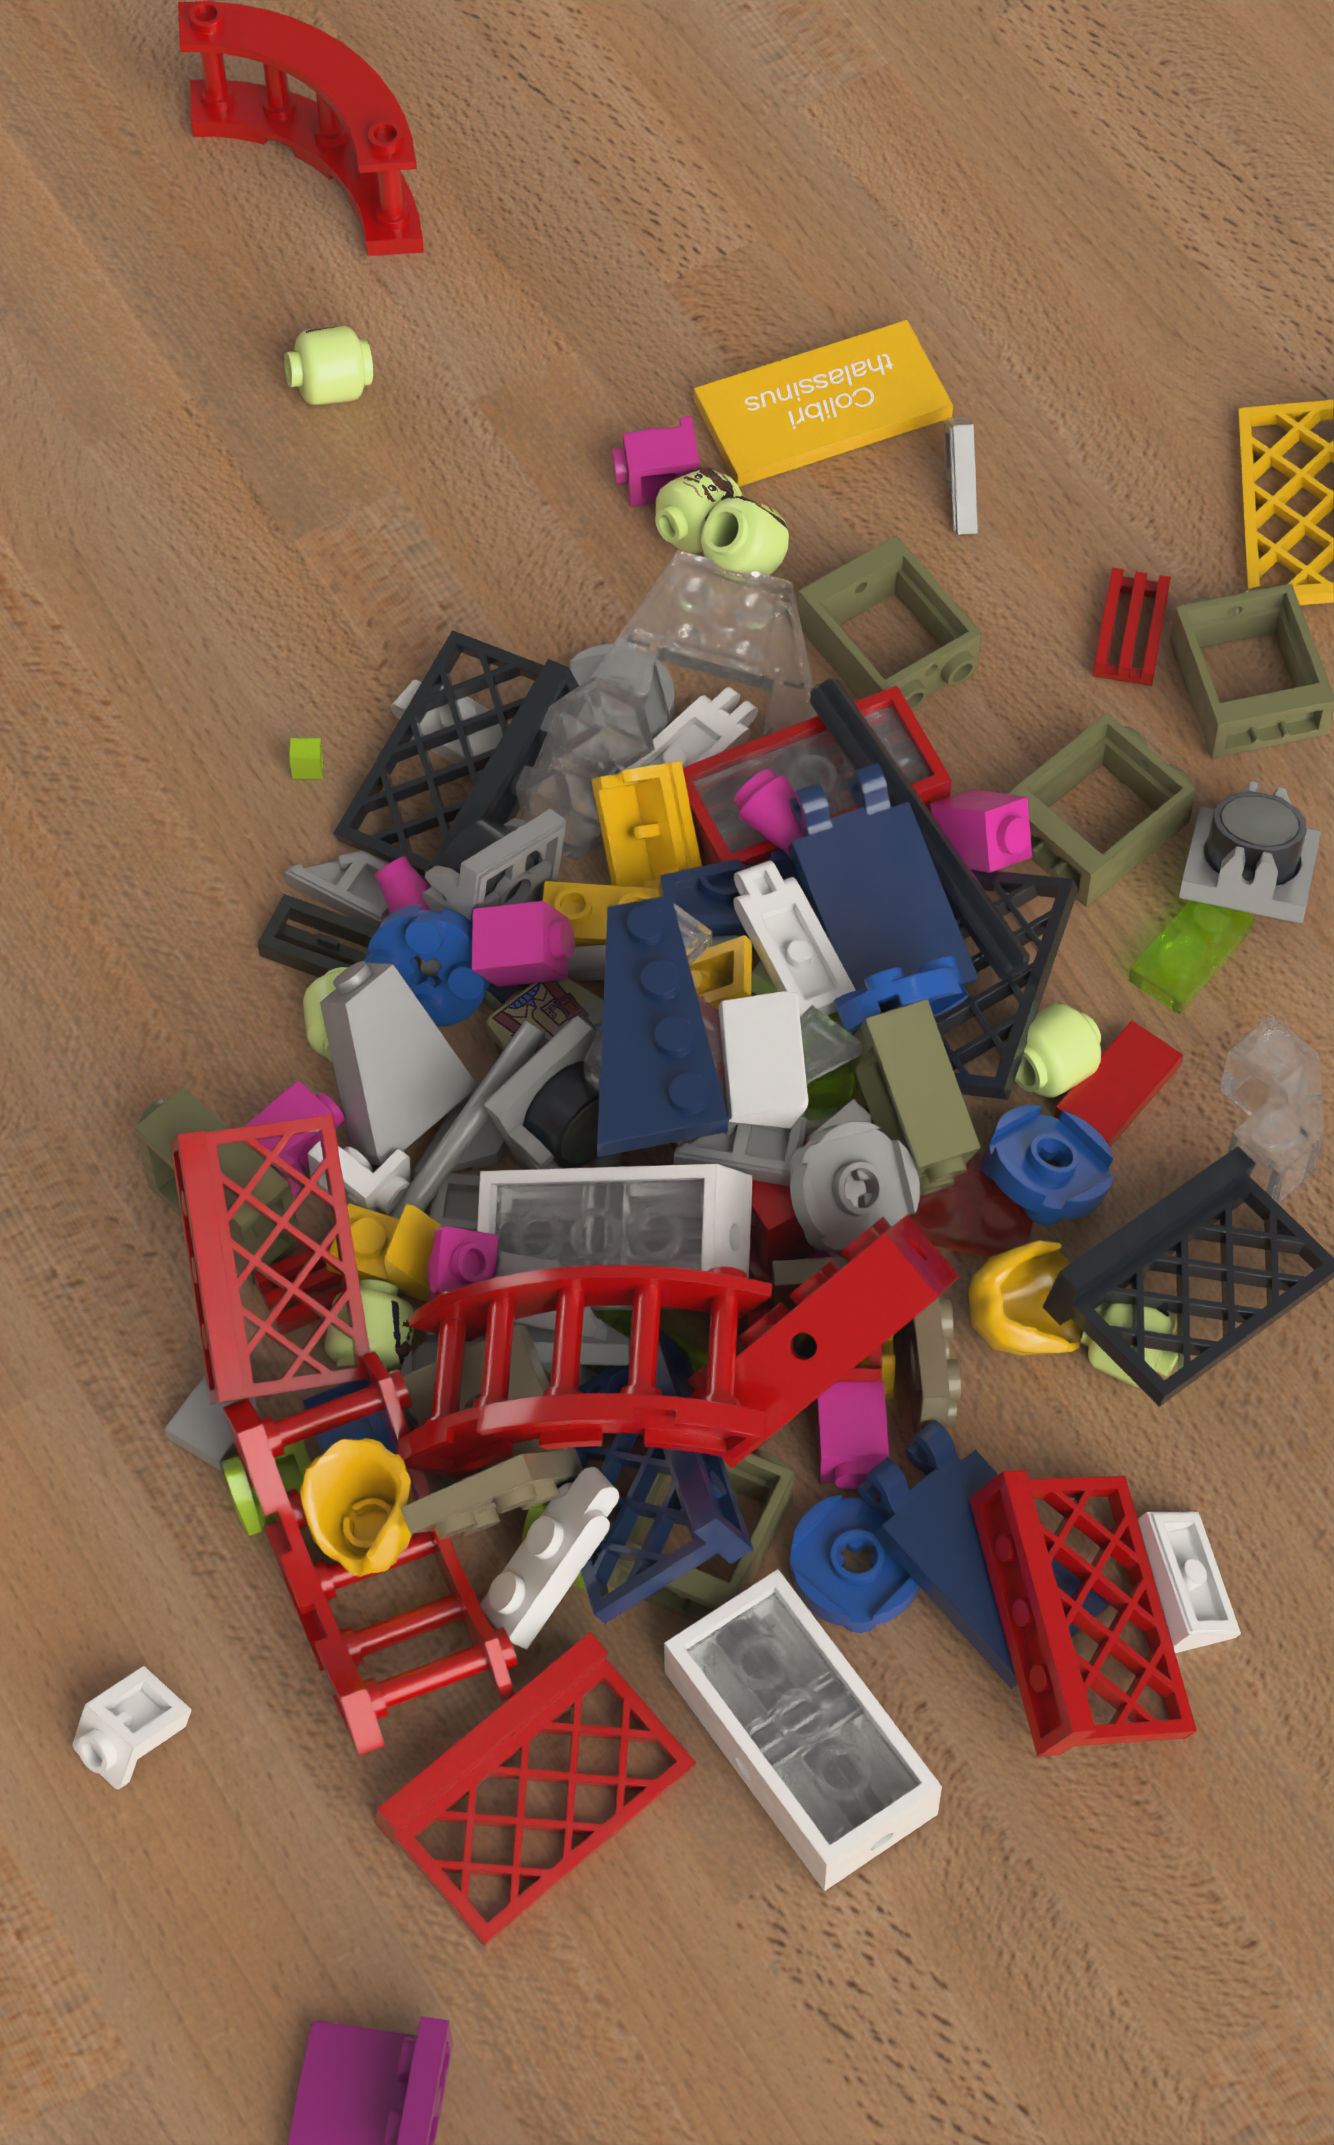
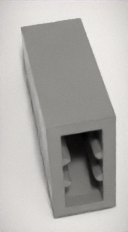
(388, 1061)

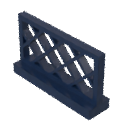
(698, 1487)

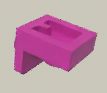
(460, 1259)

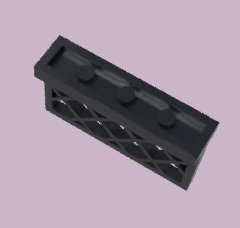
(494, 788)
(1051, 925)
(1147, 1246)

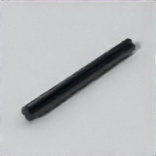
(960, 885)

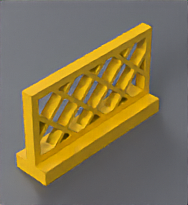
(1297, 421)

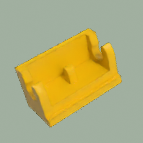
(646, 824)

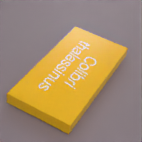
(822, 403)

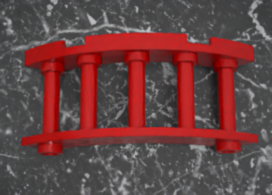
(347, 135)
(565, 1417)
(314, 1584)

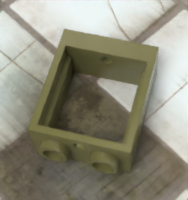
(868, 581)
(1263, 718)
(1124, 753)
(915, 1093)
(238, 1162)
(697, 1592)

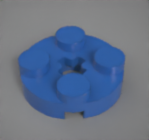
(432, 935)
(890, 989)
(1046, 1191)
(818, 1571)

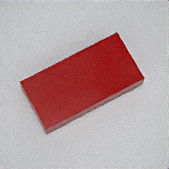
(1124, 1083)

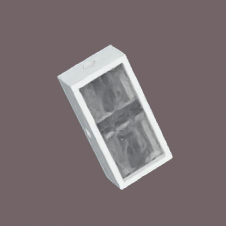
(621, 1216)
(801, 1729)

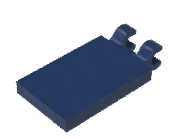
(874, 882)
(939, 1544)

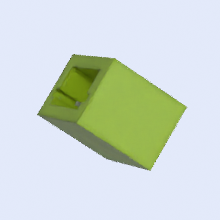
(306, 758)

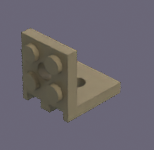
(931, 1372)
(522, 1480)

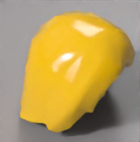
(1009, 1300)
(355, 1505)

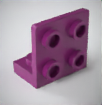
(372, 2085)

